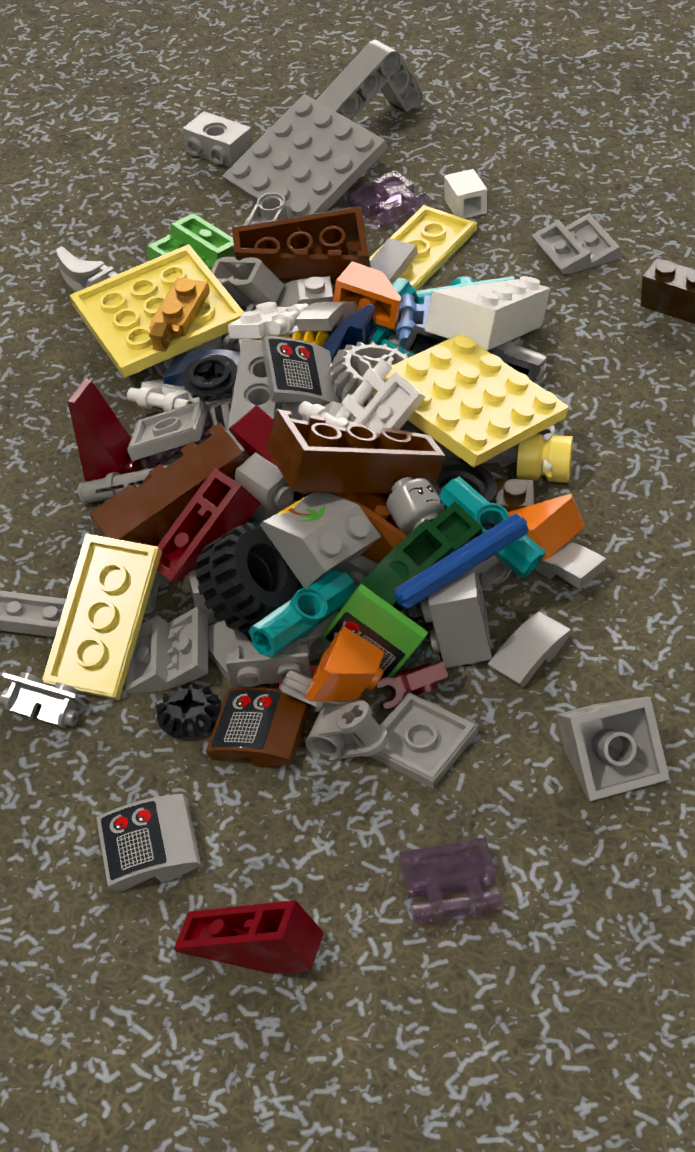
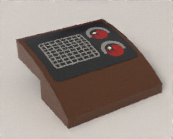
(258, 726)

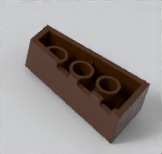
(306, 244)
(351, 458)
(149, 510)

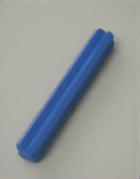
(461, 561)

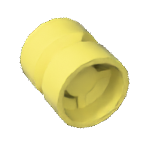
(545, 458)

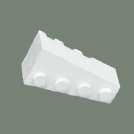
(488, 311)

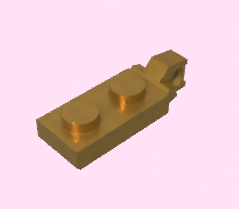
(177, 311)

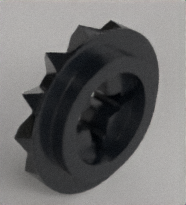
(202, 369)
(197, 720)

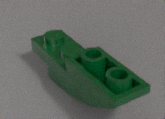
(420, 550)

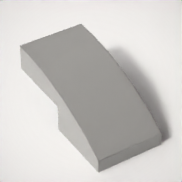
(324, 315)
(574, 564)
(528, 647)

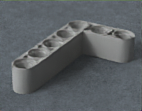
(372, 70)

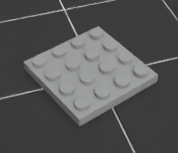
(306, 158)

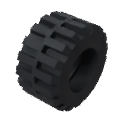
(244, 577)

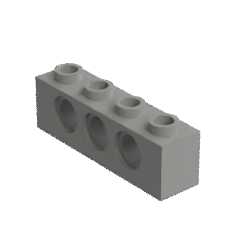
(251, 386)

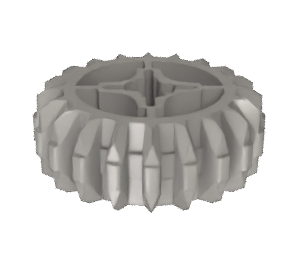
(354, 361)

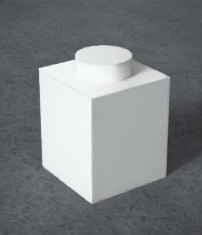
(465, 194)

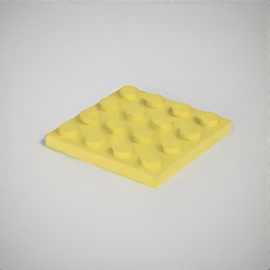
(124, 305)
(476, 400)

